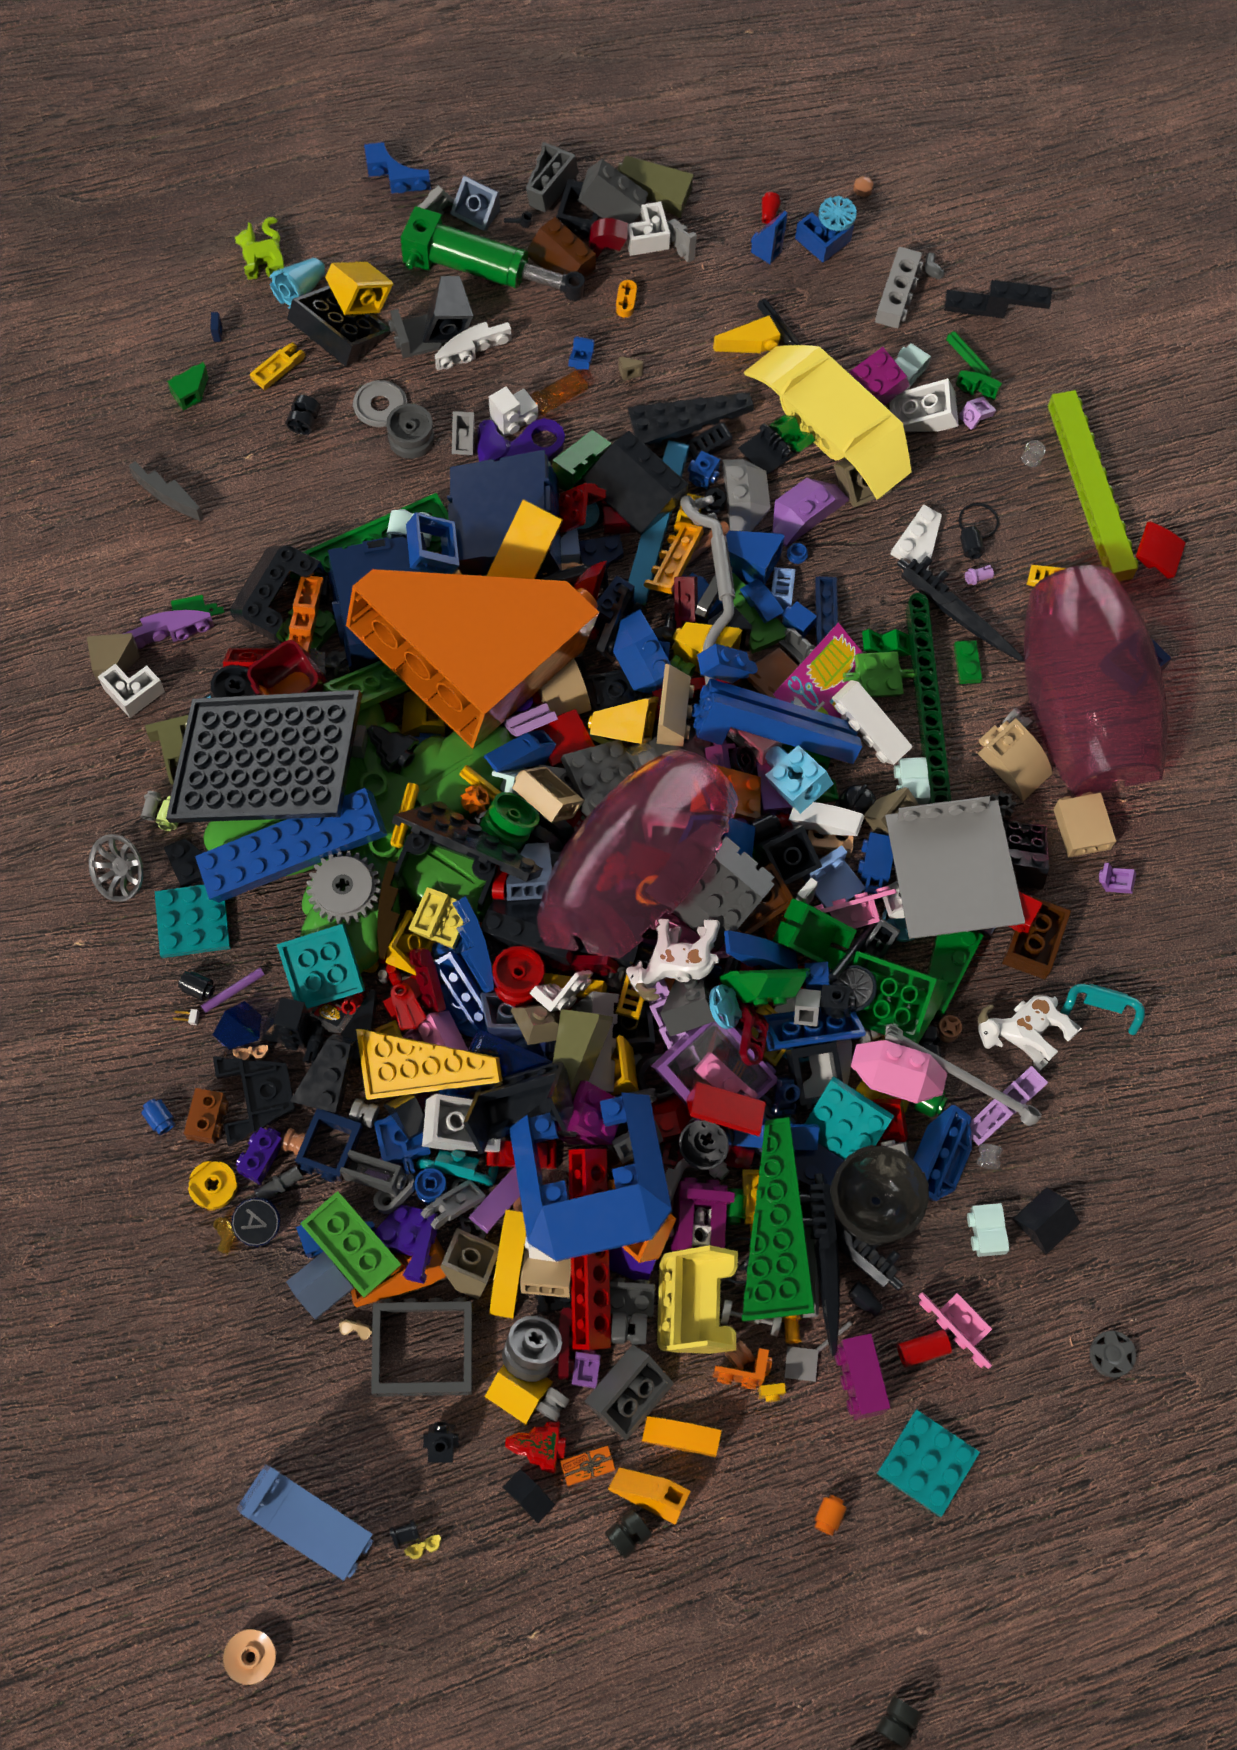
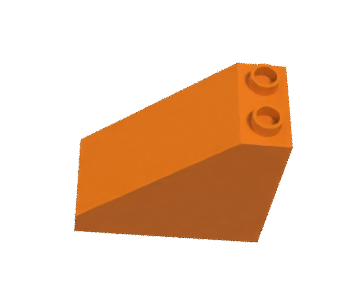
(471, 640)

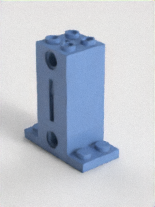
(305, 1522)

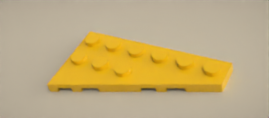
(410, 1066)

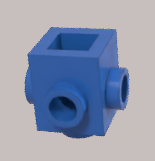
(704, 470)

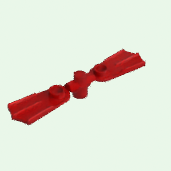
(406, 1006)

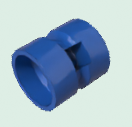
(430, 1185)

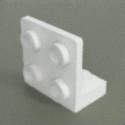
(556, 998)

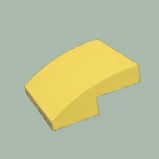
(437, 918)

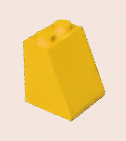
(358, 287)
(691, 638)
(627, 721)

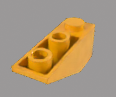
(651, 1493)

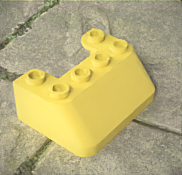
(692, 1300)

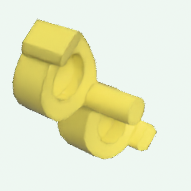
(416, 1550)

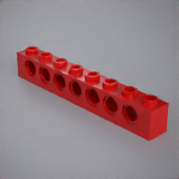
(589, 1272)

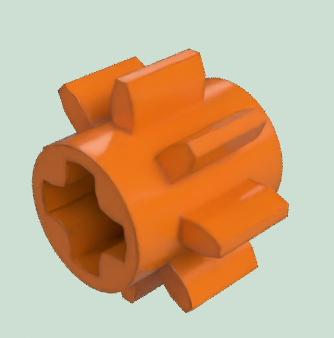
(475, 799)

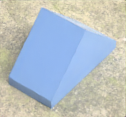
(570, 547)

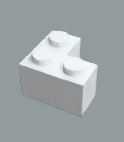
(649, 234)
(512, 410)
(134, 692)

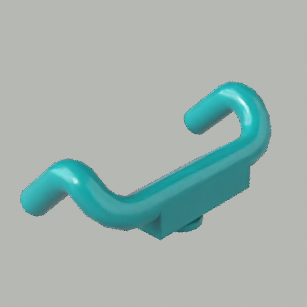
(1106, 999)
(458, 1165)

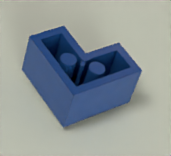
(819, 239)

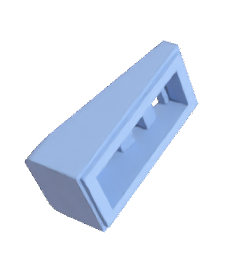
(784, 599)

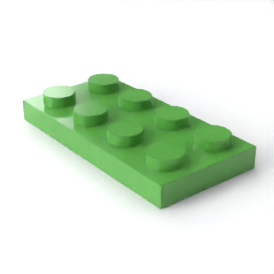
(374, 681)
(351, 1244)

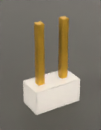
(193, 1018)

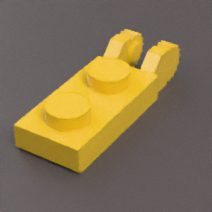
(277, 366)

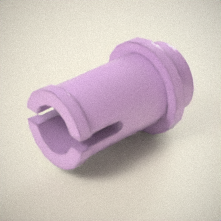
(973, 576)

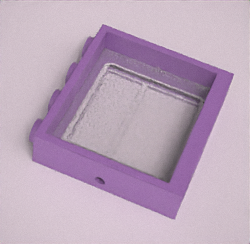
(679, 1061)

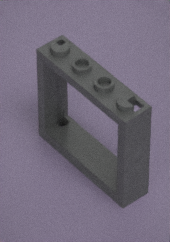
(428, 1388)

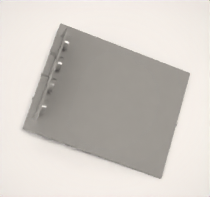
(954, 867)

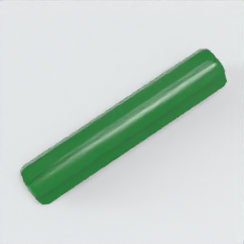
(968, 354)

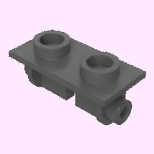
(795, 645)

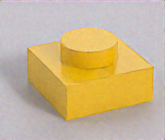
(772, 1392)

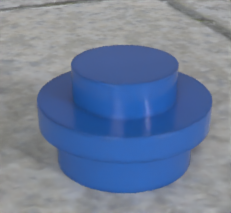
(797, 553)

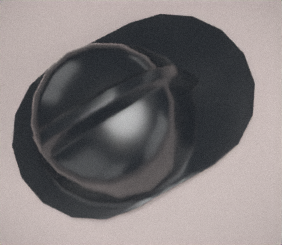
(856, 798)

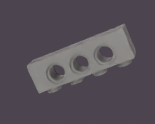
(898, 287)

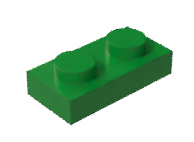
(967, 662)

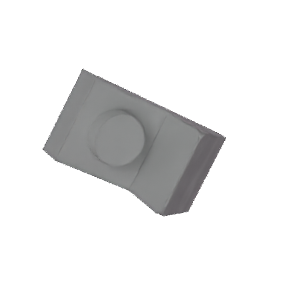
(463, 433)

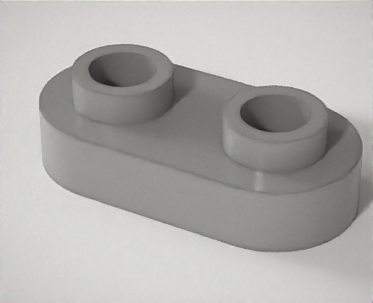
(381, 1197)

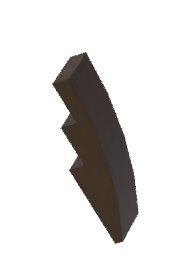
(386, 918)

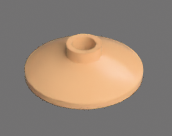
(235, 1657)

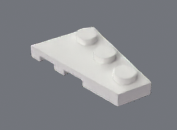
(919, 536)

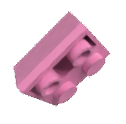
(439, 1030)

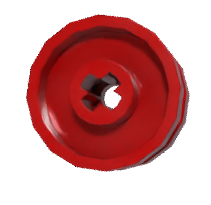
(516, 974)

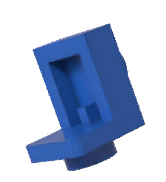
(582, 353)

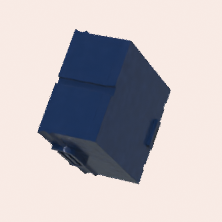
(486, 500)
(346, 569)

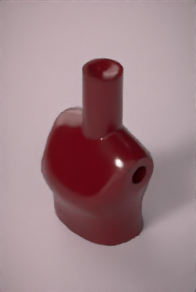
(740, 1157)

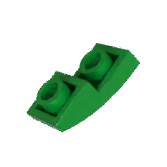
(973, 381)

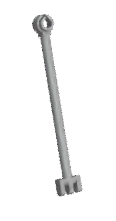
(1028, 1113)

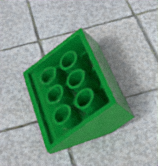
(902, 997)

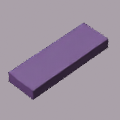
(496, 1203)

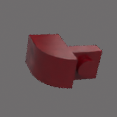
(607, 233)

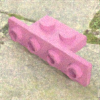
(859, 911)
(963, 1322)

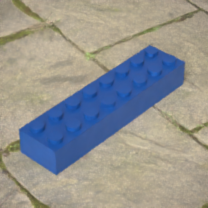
(289, 847)

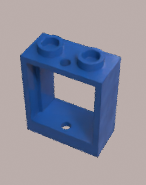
(426, 560)

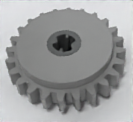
(330, 880)

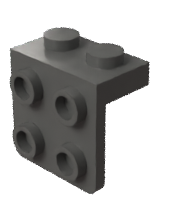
(410, 335)

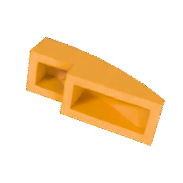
(682, 1436)

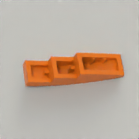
(305, 611)

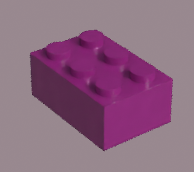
(881, 376)
(862, 1377)

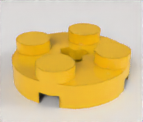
(214, 1198)

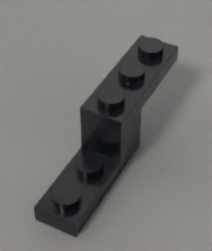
(997, 299)

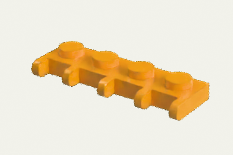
(675, 558)

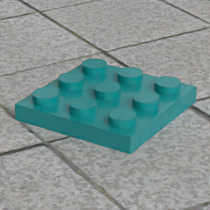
(190, 922)
(321, 966)
(847, 1119)
(928, 1463)

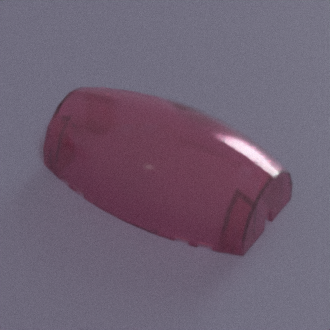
(1094, 681)
(637, 854)

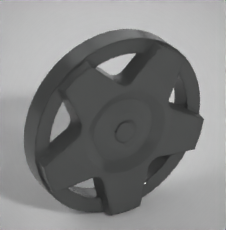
(1112, 1354)

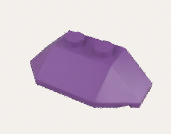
(805, 508)

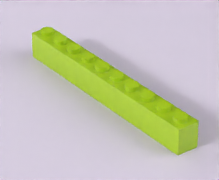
(1092, 485)

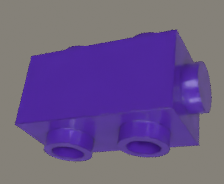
(260, 1155)

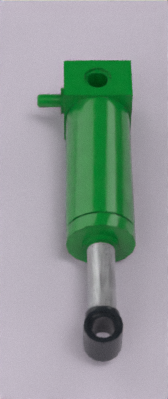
(430, 242)

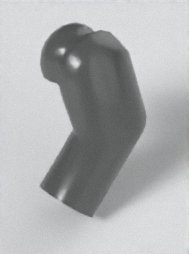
(932, 268)

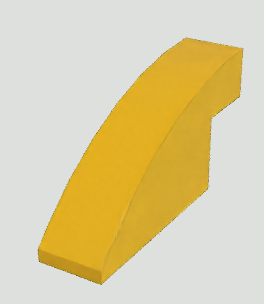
(508, 1265)

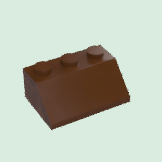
(561, 250)

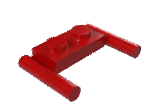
(505, 1157)

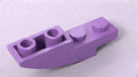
(177, 623)

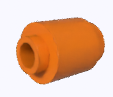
(830, 1515)

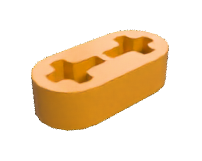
(630, 299)

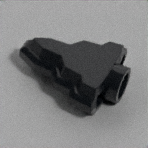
(393, 747)

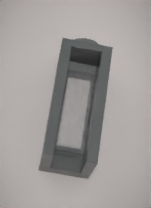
(374, 1173)

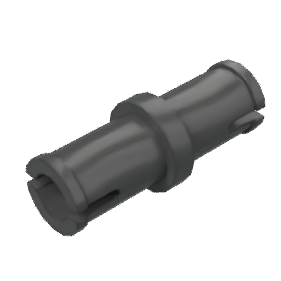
(279, 1183)

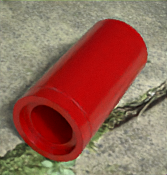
(924, 1348)

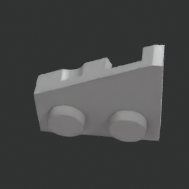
(437, 200)
(682, 240)

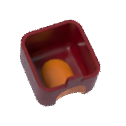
(286, 671)

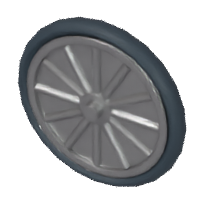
(862, 984)

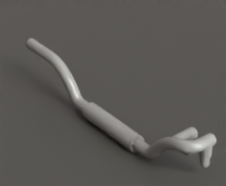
(721, 563)

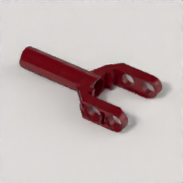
(747, 1021)

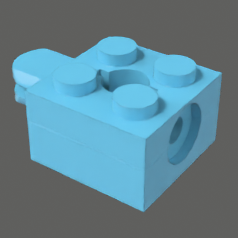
(796, 776)

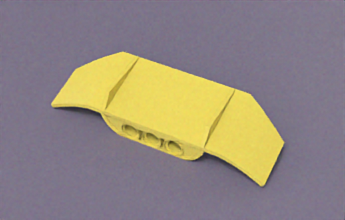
(837, 412)

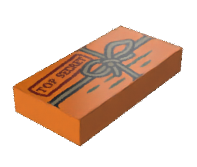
(587, 1465)

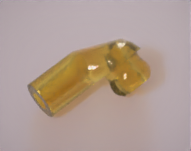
(226, 1233)

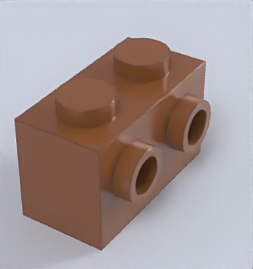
(206, 1116)

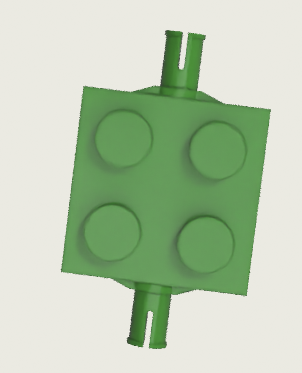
(879, 674)

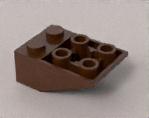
(770, 675)

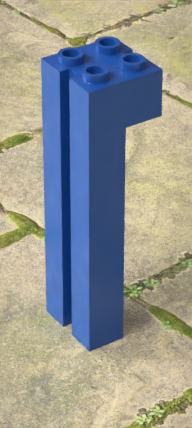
(729, 706)

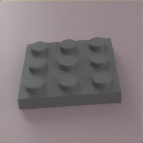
(597, 771)

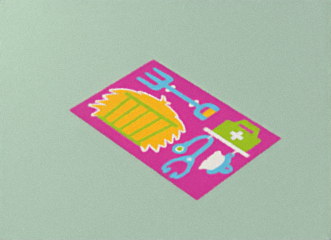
(821, 673)

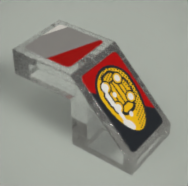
(330, 1016)

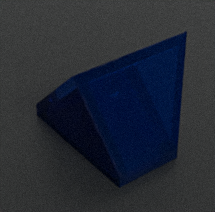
(238, 1026)

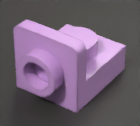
(975, 411)

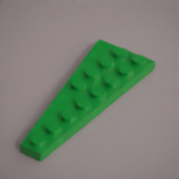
(375, 530)
(778, 1258)

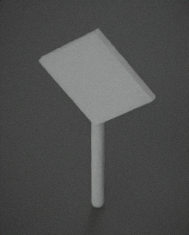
(802, 1362)

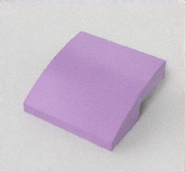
(530, 719)

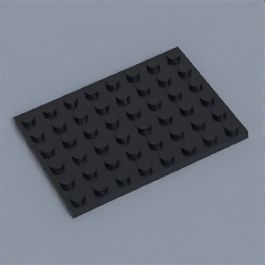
(265, 757)

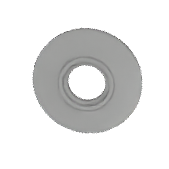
(368, 392)

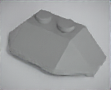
(745, 494)

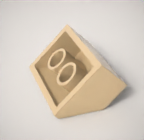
(674, 707)

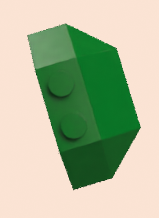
(766, 985)

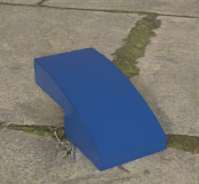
(762, 599)

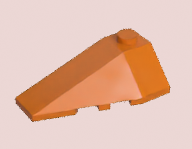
(398, 1284)

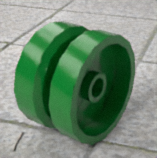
(510, 819)

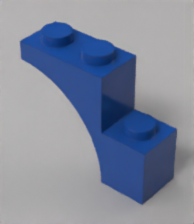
(400, 177)

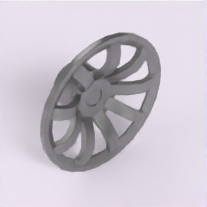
(122, 867)

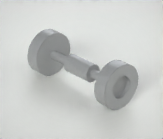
(726, 1312)

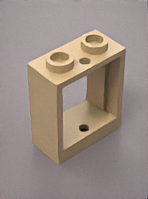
(547, 793)

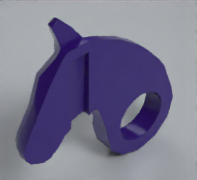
(495, 446)

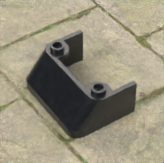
(419, 845)
(520, 1094)

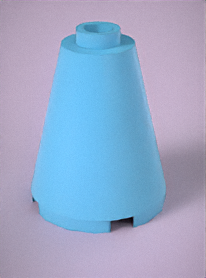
(296, 279)

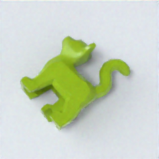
(261, 252)

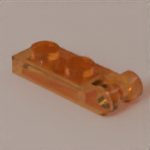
(559, 392)

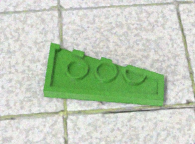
(761, 634)

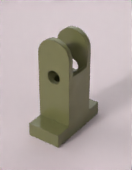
(171, 737)

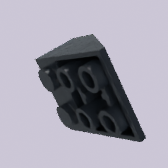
(1028, 852)

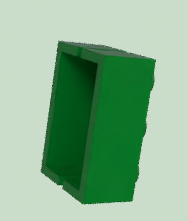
(811, 933)

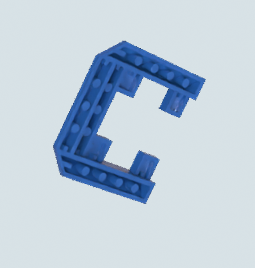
(600, 1220)

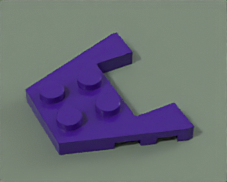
(412, 1235)

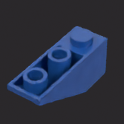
(522, 752)

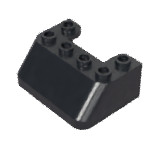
(264, 584)

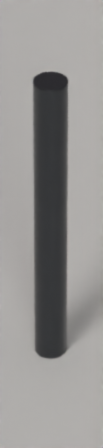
(850, 954)

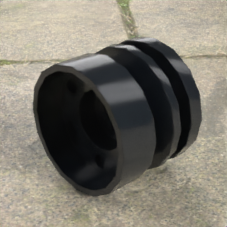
(703, 1152)

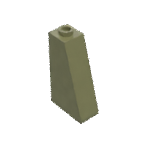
(660, 182)
(580, 1043)

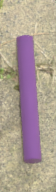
(232, 990)

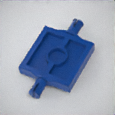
(396, 1146)

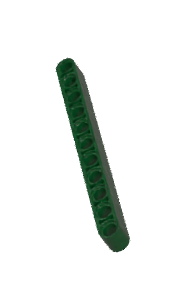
(927, 694)

